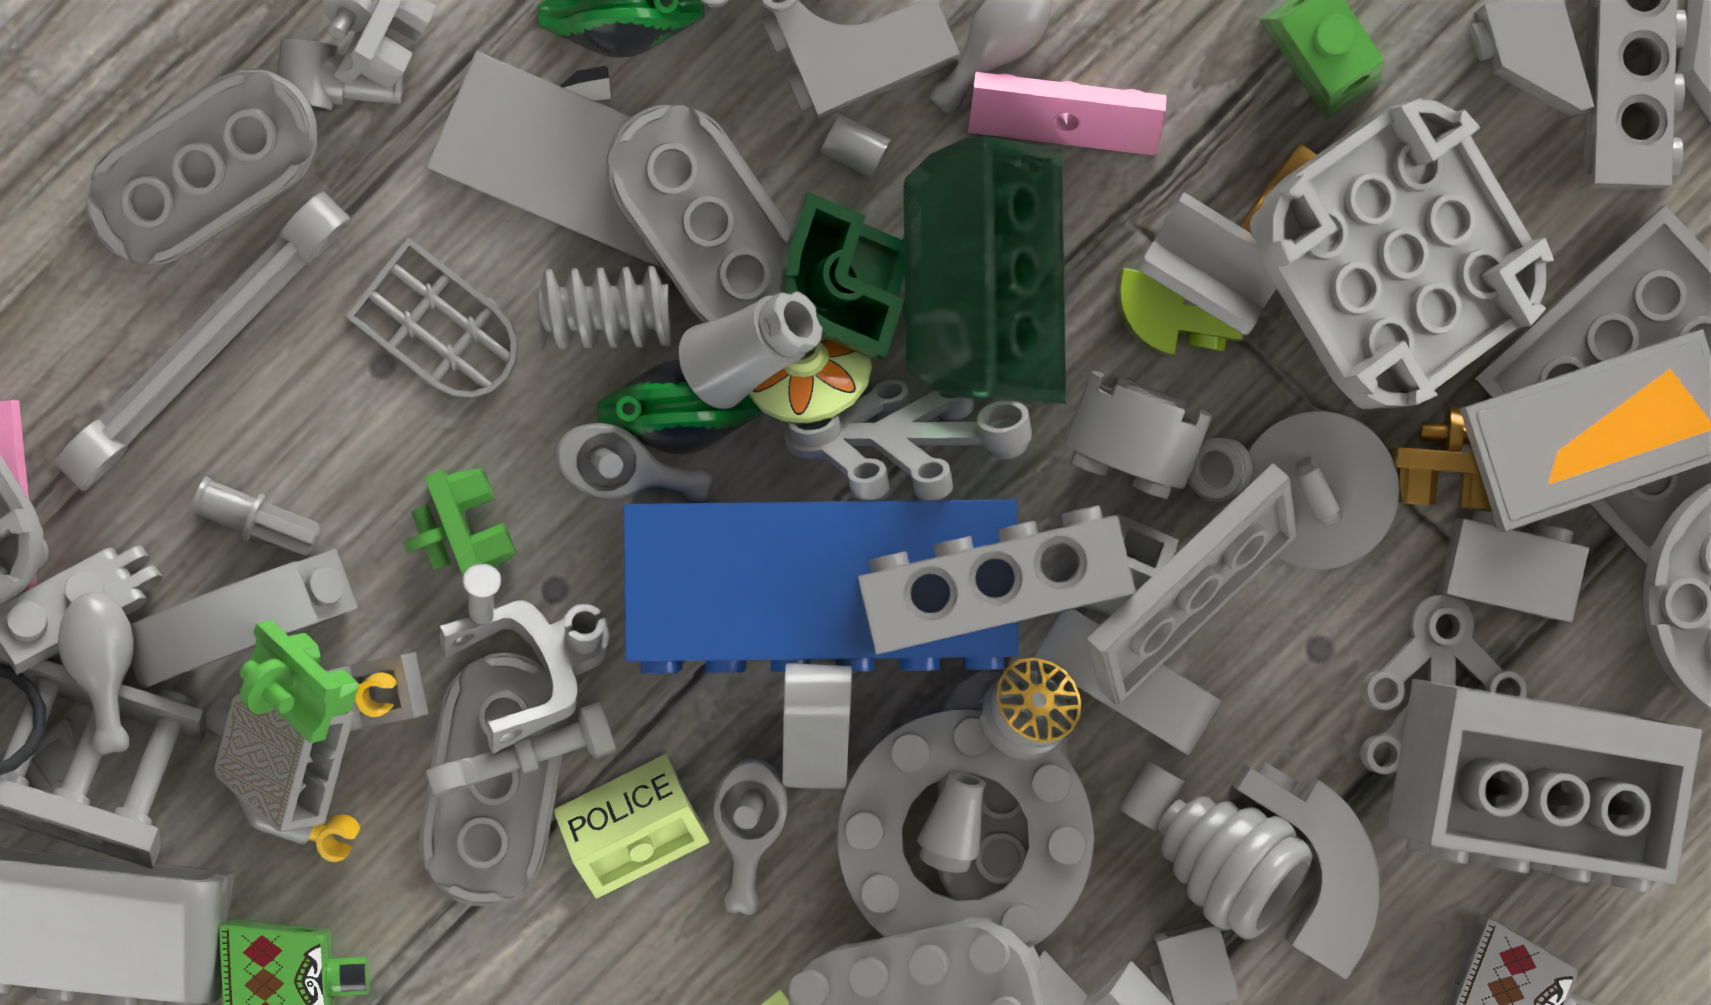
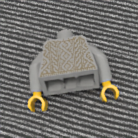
(284, 778)

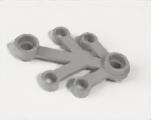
(903, 426)
(1441, 659)

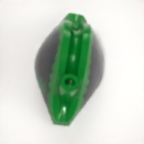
(618, 26)
(669, 414)

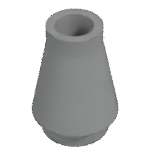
(954, 825)

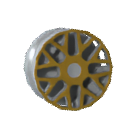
(1028, 711)

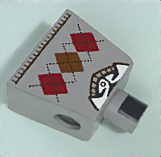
(1509, 970)

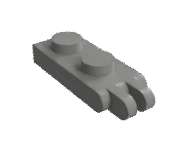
(33, 618)

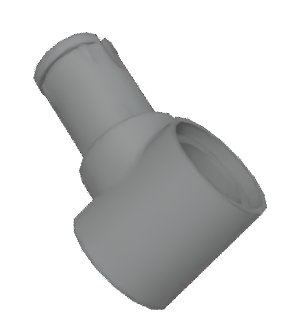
(312, 67)

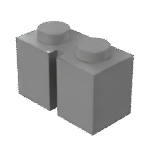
(1514, 568)

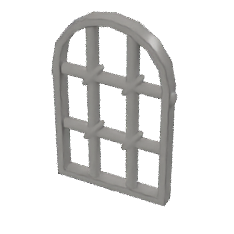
(431, 298)

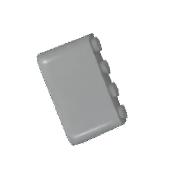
(111, 928)

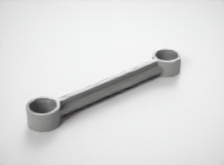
(107, 439)

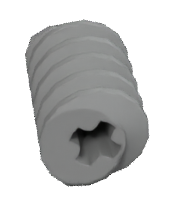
(604, 308)

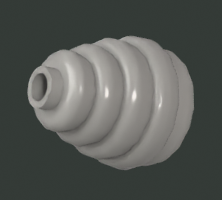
(1234, 862)

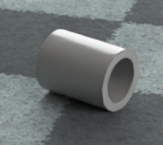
(855, 146)
(1151, 795)

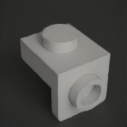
(406, 695)

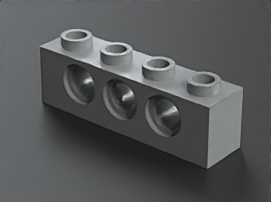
(1610, 155)
(1099, 576)

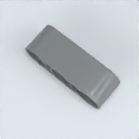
(1161, 704)
(816, 726)

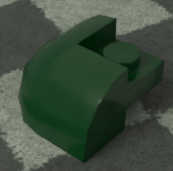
(846, 274)

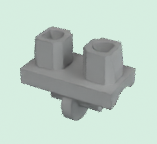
(369, 50)

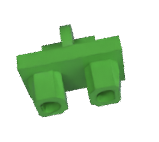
(452, 497)
(288, 678)

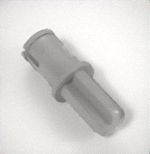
(255, 518)

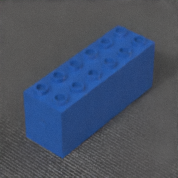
(786, 582)

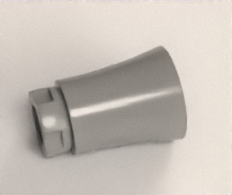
(742, 350)

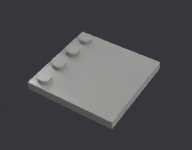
(1634, 298)

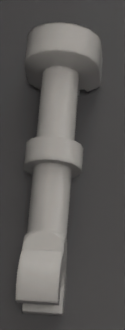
(589, 731)

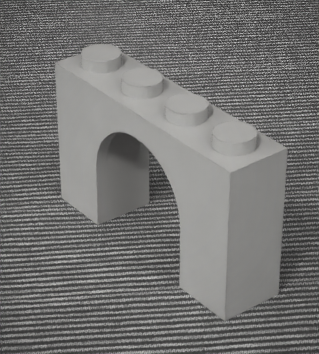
(860, 61)

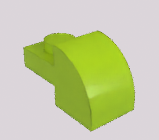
(1158, 314)

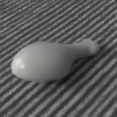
(996, 37)
(616, 463)
(97, 653)
(749, 817)

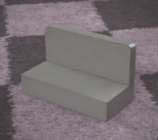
(1210, 264)

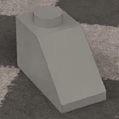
(1533, 50)

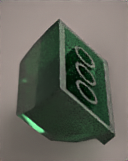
(986, 271)

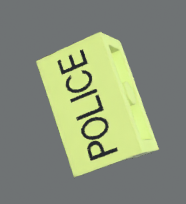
(630, 826)

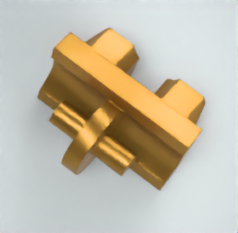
(1420, 467)

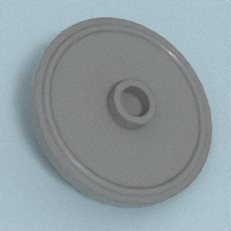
(1339, 485)

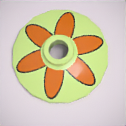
(815, 386)

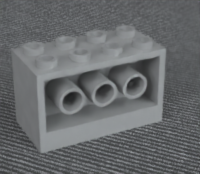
(1543, 786)

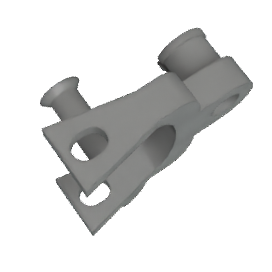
(562, 648)

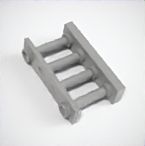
(67, 810)

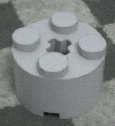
(1137, 434)

